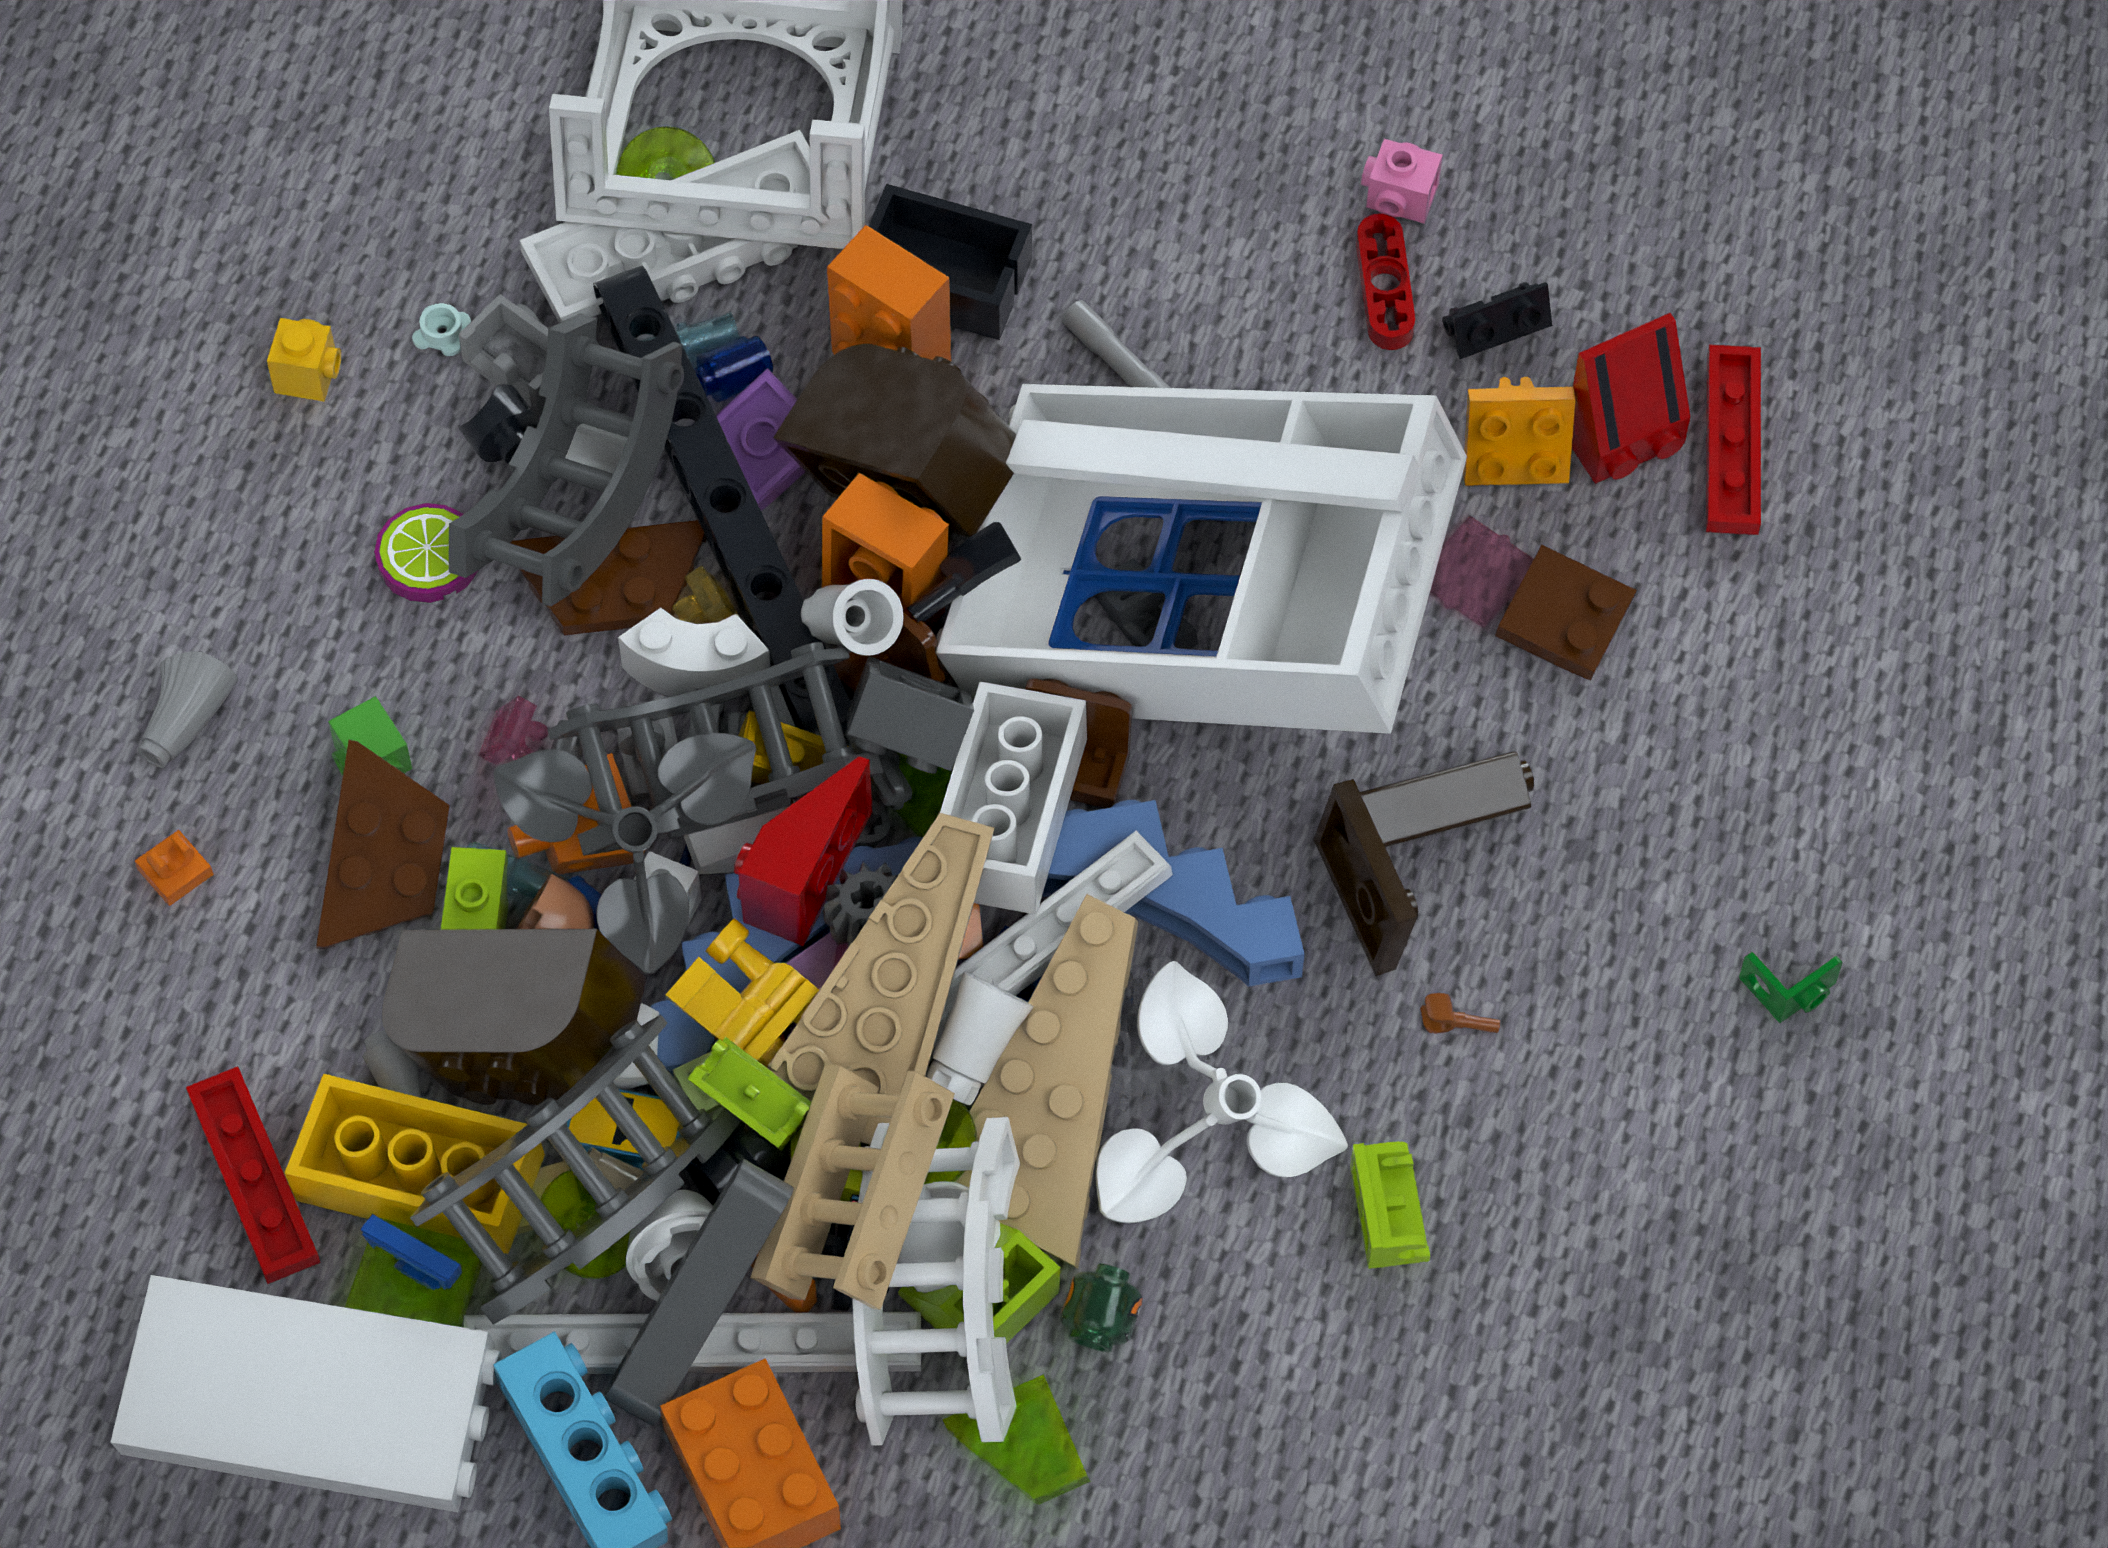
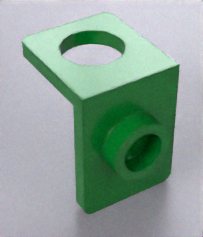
(1782, 1002)

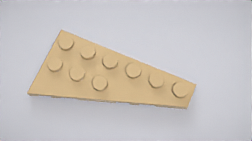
(893, 981)
(1059, 1078)

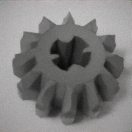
(854, 901)

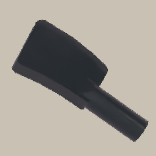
(968, 567)

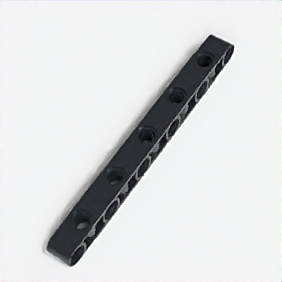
(714, 478)

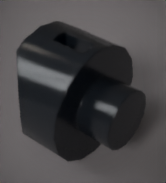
(499, 425)

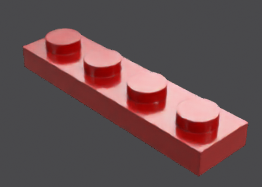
(1733, 440)
(253, 1175)

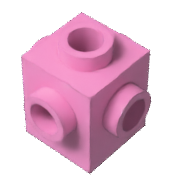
(1402, 180)

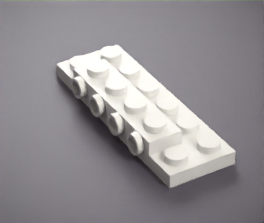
(578, 254)

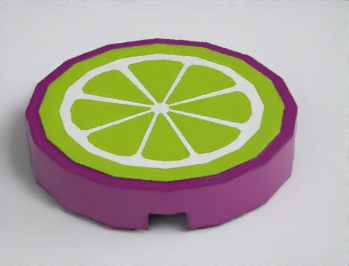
(415, 553)

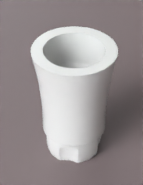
(856, 615)
(975, 1036)

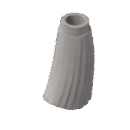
(189, 697)

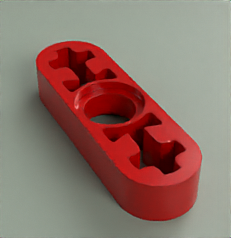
(1392, 263)

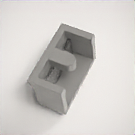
(508, 348)

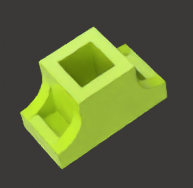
(476, 889)

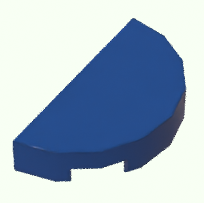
(415, 1258)

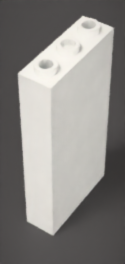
(306, 1393)

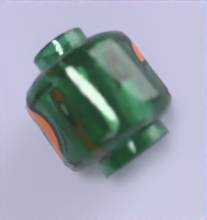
(1101, 1308)

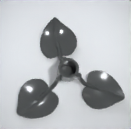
(643, 915)

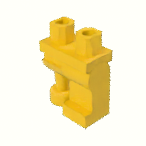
(758, 1013)

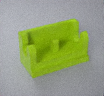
(751, 1092)
(1388, 1204)

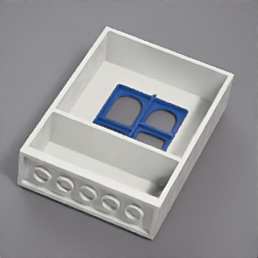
(1322, 598)

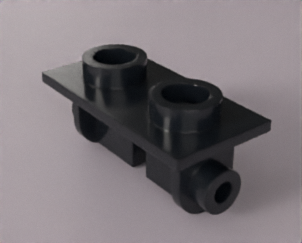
(1500, 321)

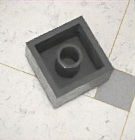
(909, 716)

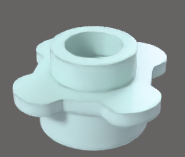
(437, 317)

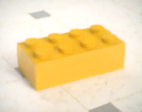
(379, 1149)

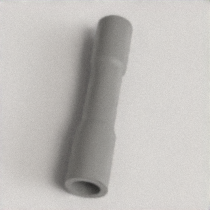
(1102, 340)

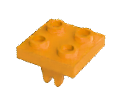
(1518, 434)

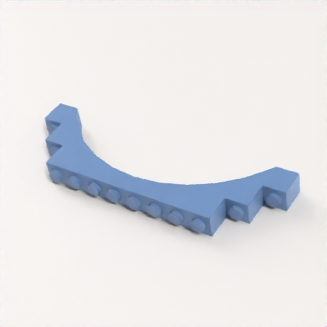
(1196, 903)

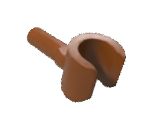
(1440, 1017)

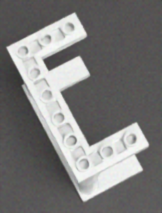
(591, 128)

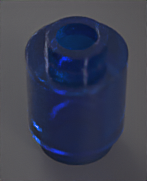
(732, 366)

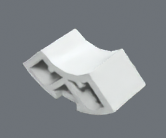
(686, 656)

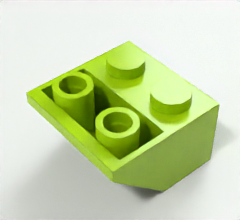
(1028, 1286)

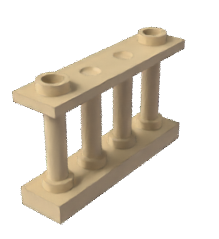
(819, 1175)

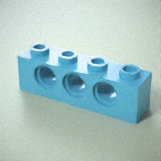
(548, 1368)

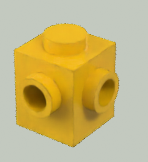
(303, 359)

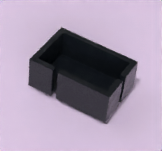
(975, 248)

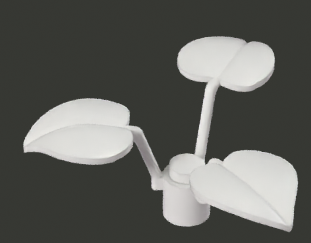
(1289, 1127)

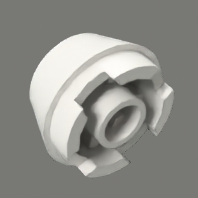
(663, 1239)

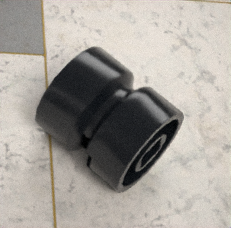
(741, 1144)

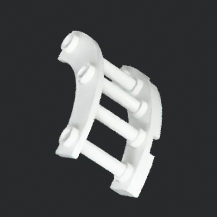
(976, 1272)

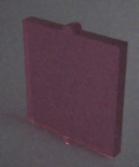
(1478, 571)

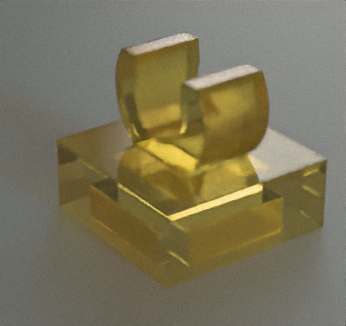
(709, 600)

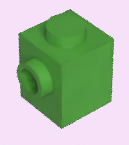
(373, 729)

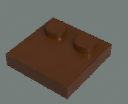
(1565, 612)

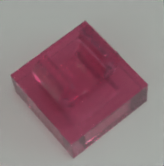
(509, 730)

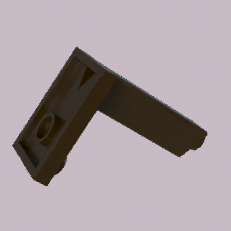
(1363, 823)

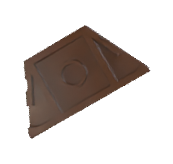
(631, 583)
(381, 850)

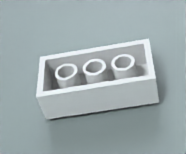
(1018, 778)

